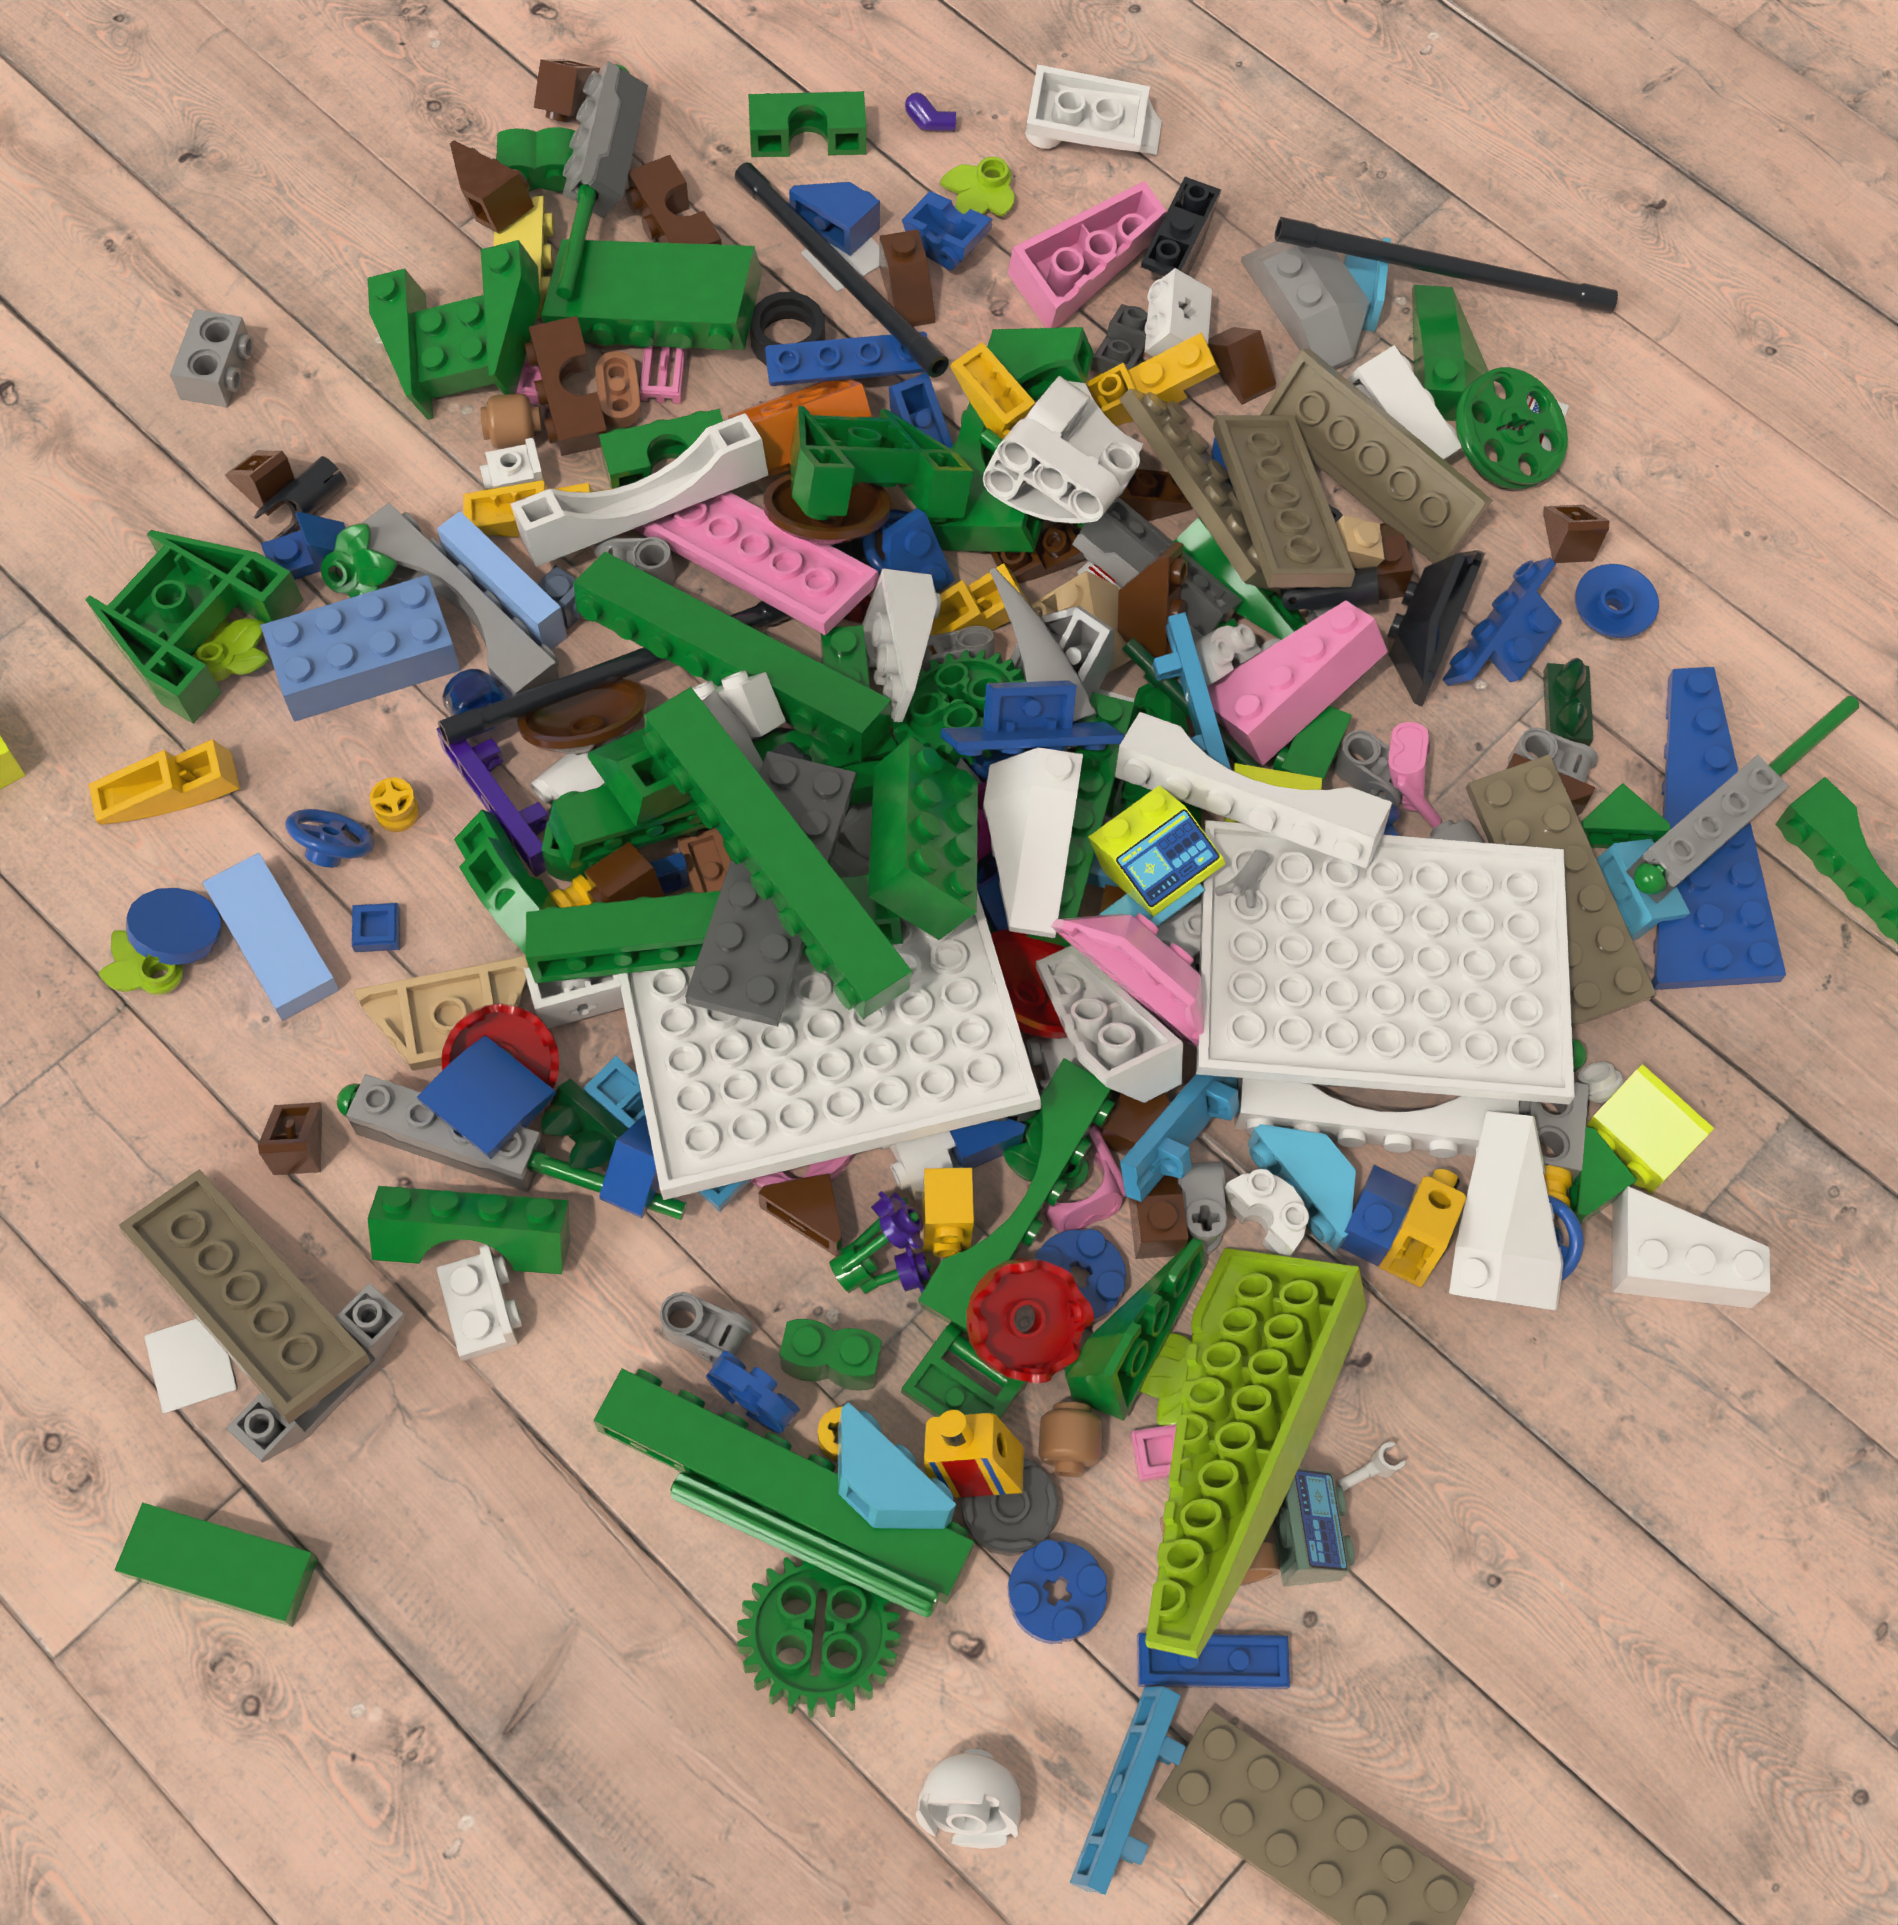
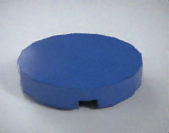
(173, 925)

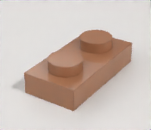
(705, 860)

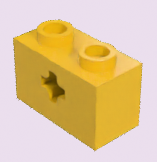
(947, 1210)

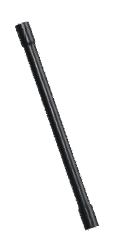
(1310, 235)
(918, 346)
(478, 720)

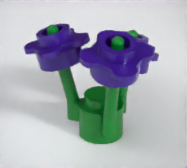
(902, 1228)

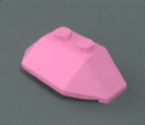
(1142, 966)

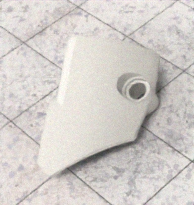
(1063, 458)

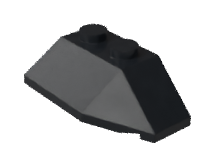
(1431, 619)

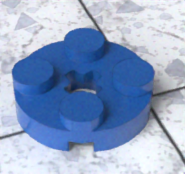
(1092, 1253)
(752, 1392)
(1028, 1598)

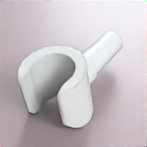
(1376, 1466)

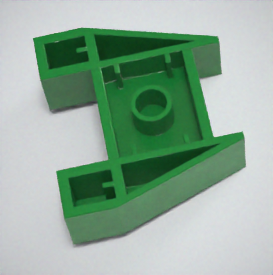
(462, 341)
(840, 451)
(179, 603)

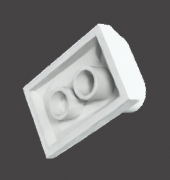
(1091, 112)

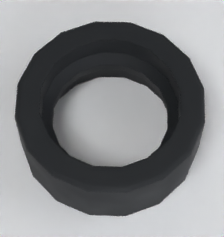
(784, 306)

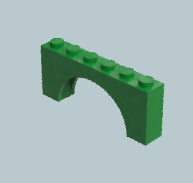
(1035, 361)

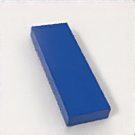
(1223, 1663)

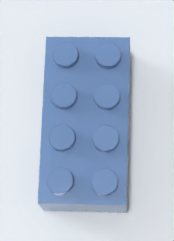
(360, 648)

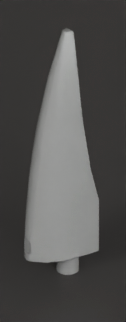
(1039, 650)

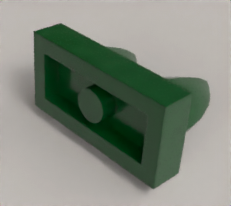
(1568, 701)
(586, 1123)

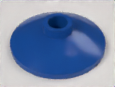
(1617, 587)

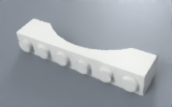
(717, 462)
(1332, 821)
(1441, 1130)

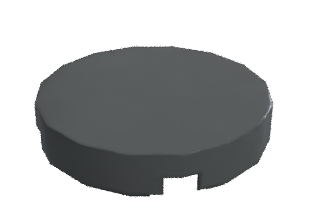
(1014, 1521)

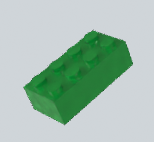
(924, 839)

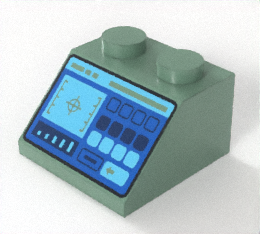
(1311, 1531)

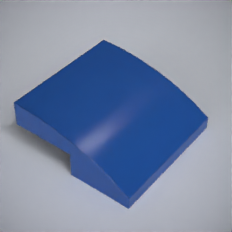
(486, 1096)

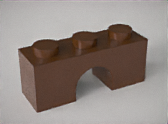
(660, 194)
(559, 353)

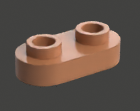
(618, 392)

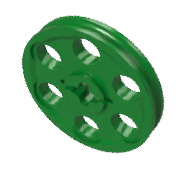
(1511, 443)

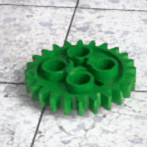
(952, 698)
(774, 1630)

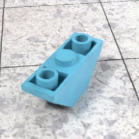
(1315, 1171)
(884, 1478)

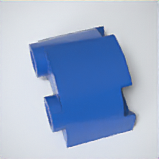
(945, 231)

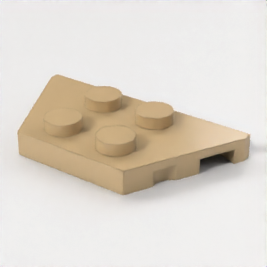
(424, 1009)

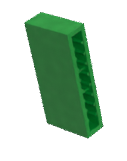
(660, 294)

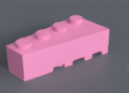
(1081, 255)
(1295, 680)

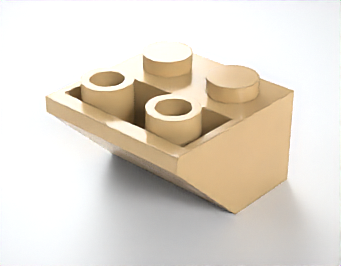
(1094, 596)

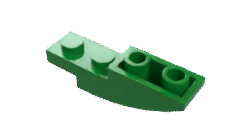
(500, 876)

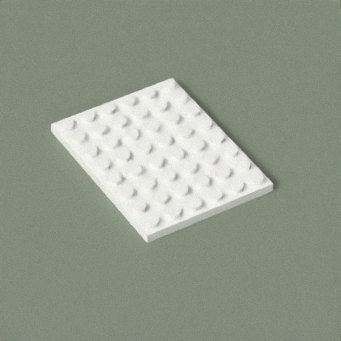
(1394, 976)
(760, 1099)

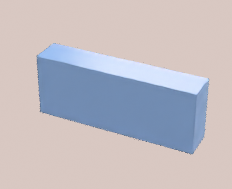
(504, 579)
(270, 936)

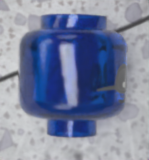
(471, 690)

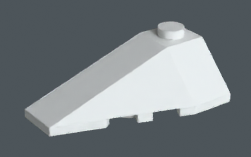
(898, 633)

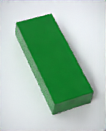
(217, 1564)

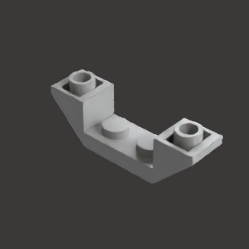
(372, 1324)

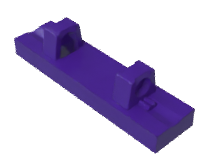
(521, 826)

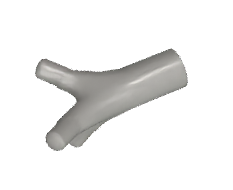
(1246, 878)

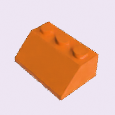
(777, 417)

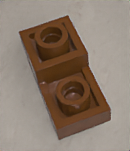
(1052, 553)

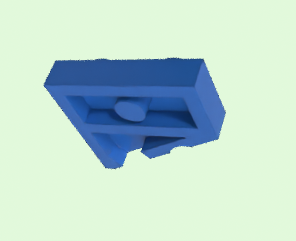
(914, 548)

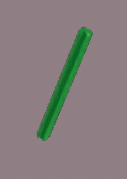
(805, 1544)

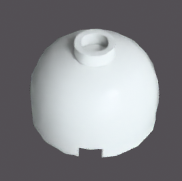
(971, 1798)

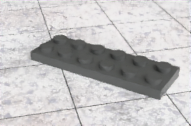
(746, 950)

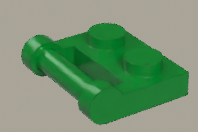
(942, 1388)

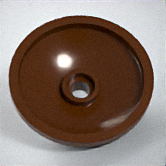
(866, 512)
(586, 719)

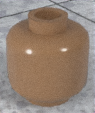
(510, 420)
(1070, 1438)

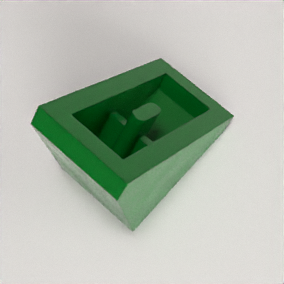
(1623, 819)
(1600, 1180)

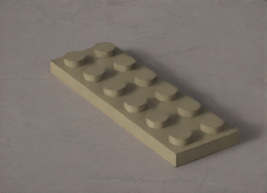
(1378, 458)
(1199, 479)
(1282, 502)
(1533, 810)
(245, 1295)
(1306, 1834)

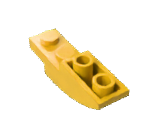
(1163, 375)

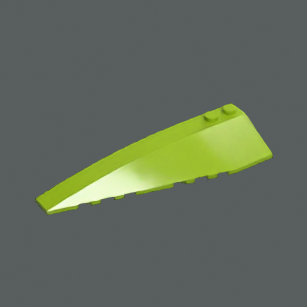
(1252, 1396)

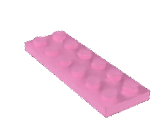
(752, 553)

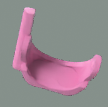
(1407, 768)
(1098, 1206)

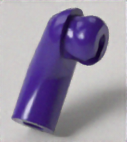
(926, 116)

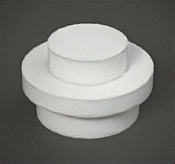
(1602, 1081)

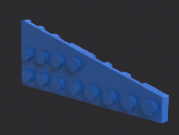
(1731, 922)

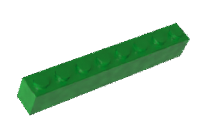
(717, 645)
(595, 824)
(776, 853)
(644, 933)
(770, 1476)

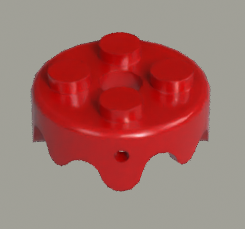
(511, 1029)
(1058, 1324)

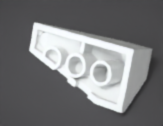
(1030, 827)
(1110, 1029)
(1507, 1225)

